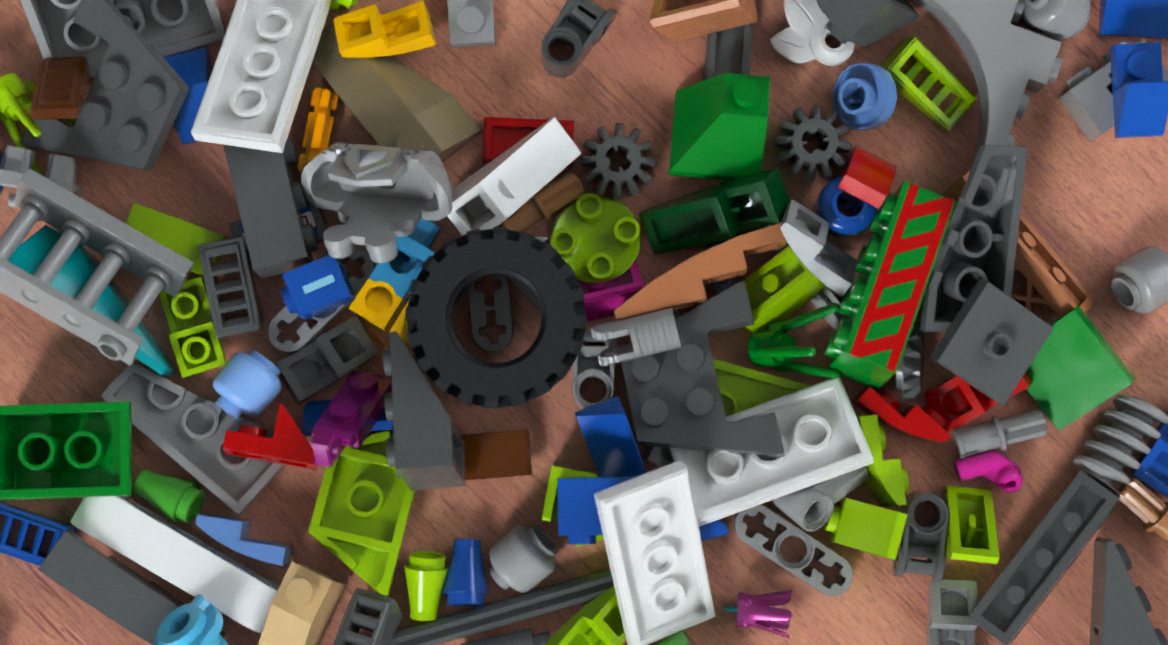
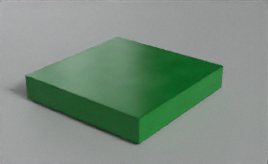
(1075, 370)

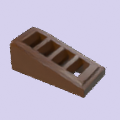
(60, 88)

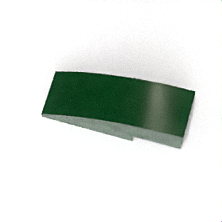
(716, 212)

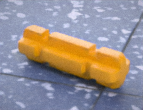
(318, 125)

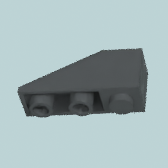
(1117, 605)

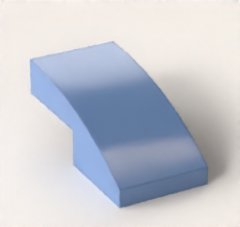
(234, 534)

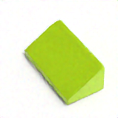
(779, 289)

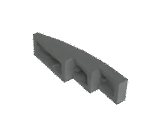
(109, 586)

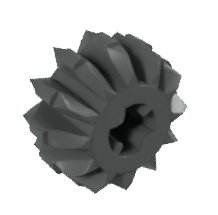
(818, 159)
(634, 161)

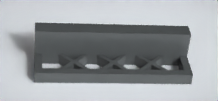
(1044, 559)

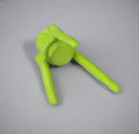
(15, 105)

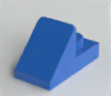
(1138, 90)

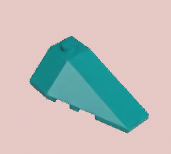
(73, 278)

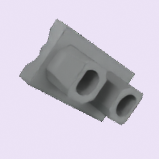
(18, 160)

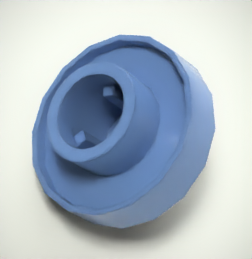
(864, 96)

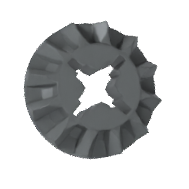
(911, 366)

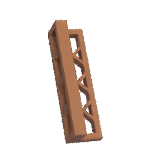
(1041, 268)

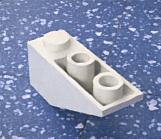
(512, 178)

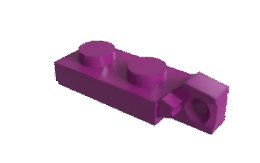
(349, 416)

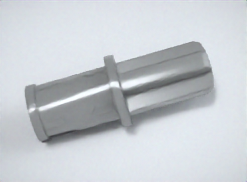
(999, 433)

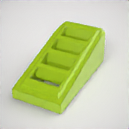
(925, 60)

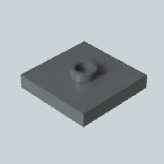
(991, 342)

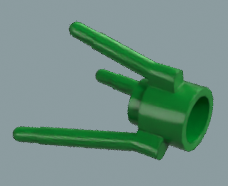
(778, 348)

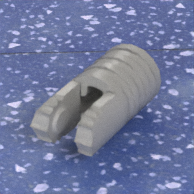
(649, 335)

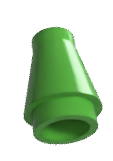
(170, 495)

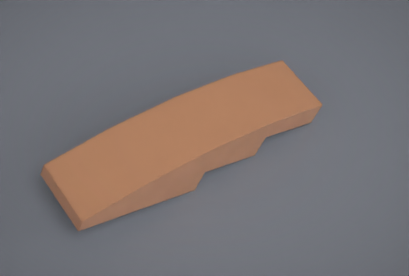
(685, 283)

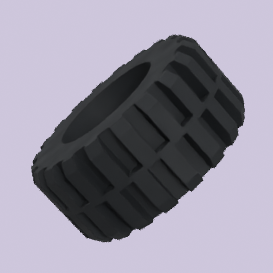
(479, 255)

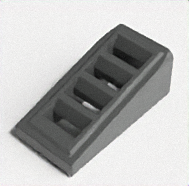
(218, 307)
(355, 618)

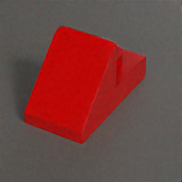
(285, 447)

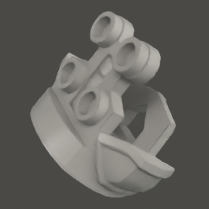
(361, 188)

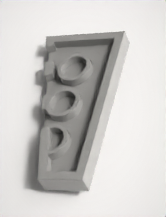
(192, 435)

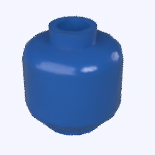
(828, 208)

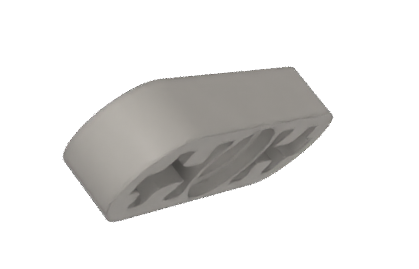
(305, 331)
(827, 557)

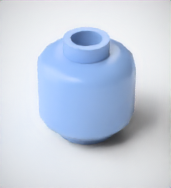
(247, 384)

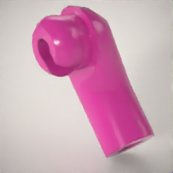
(993, 467)

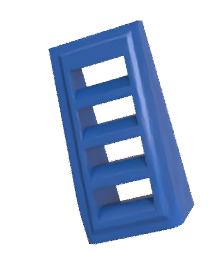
(28, 518)

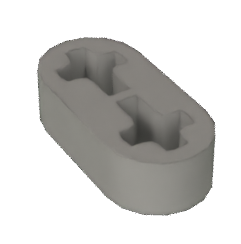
(502, 310)

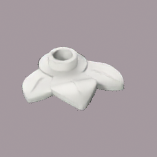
(807, 35)

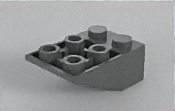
(425, 440)

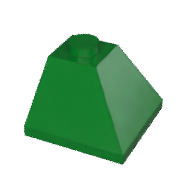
(720, 127)

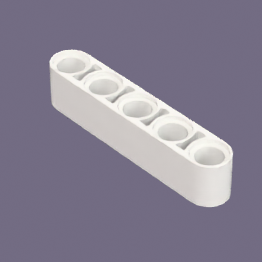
(178, 557)

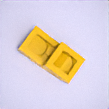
(372, 35)

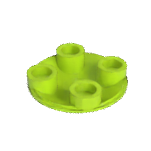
(596, 238)

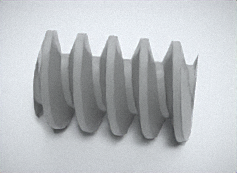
(1119, 441)

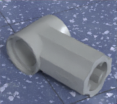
(815, 504)

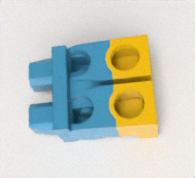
(391, 281)

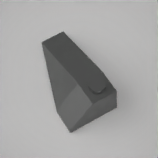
(866, 20)

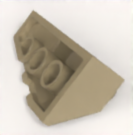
(395, 101)

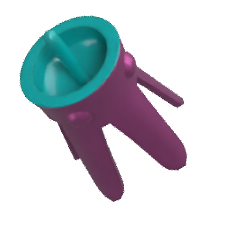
(755, 611)

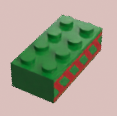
(890, 285)

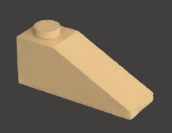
(301, 607)

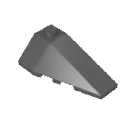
(979, 235)

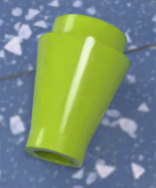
(425, 583)

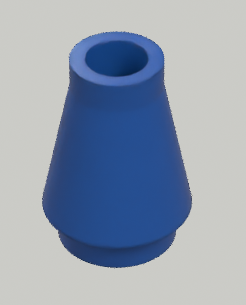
(466, 575)

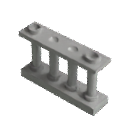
(115, 240)

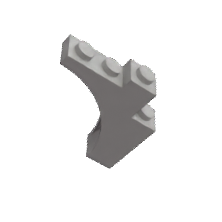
(1000, 58)

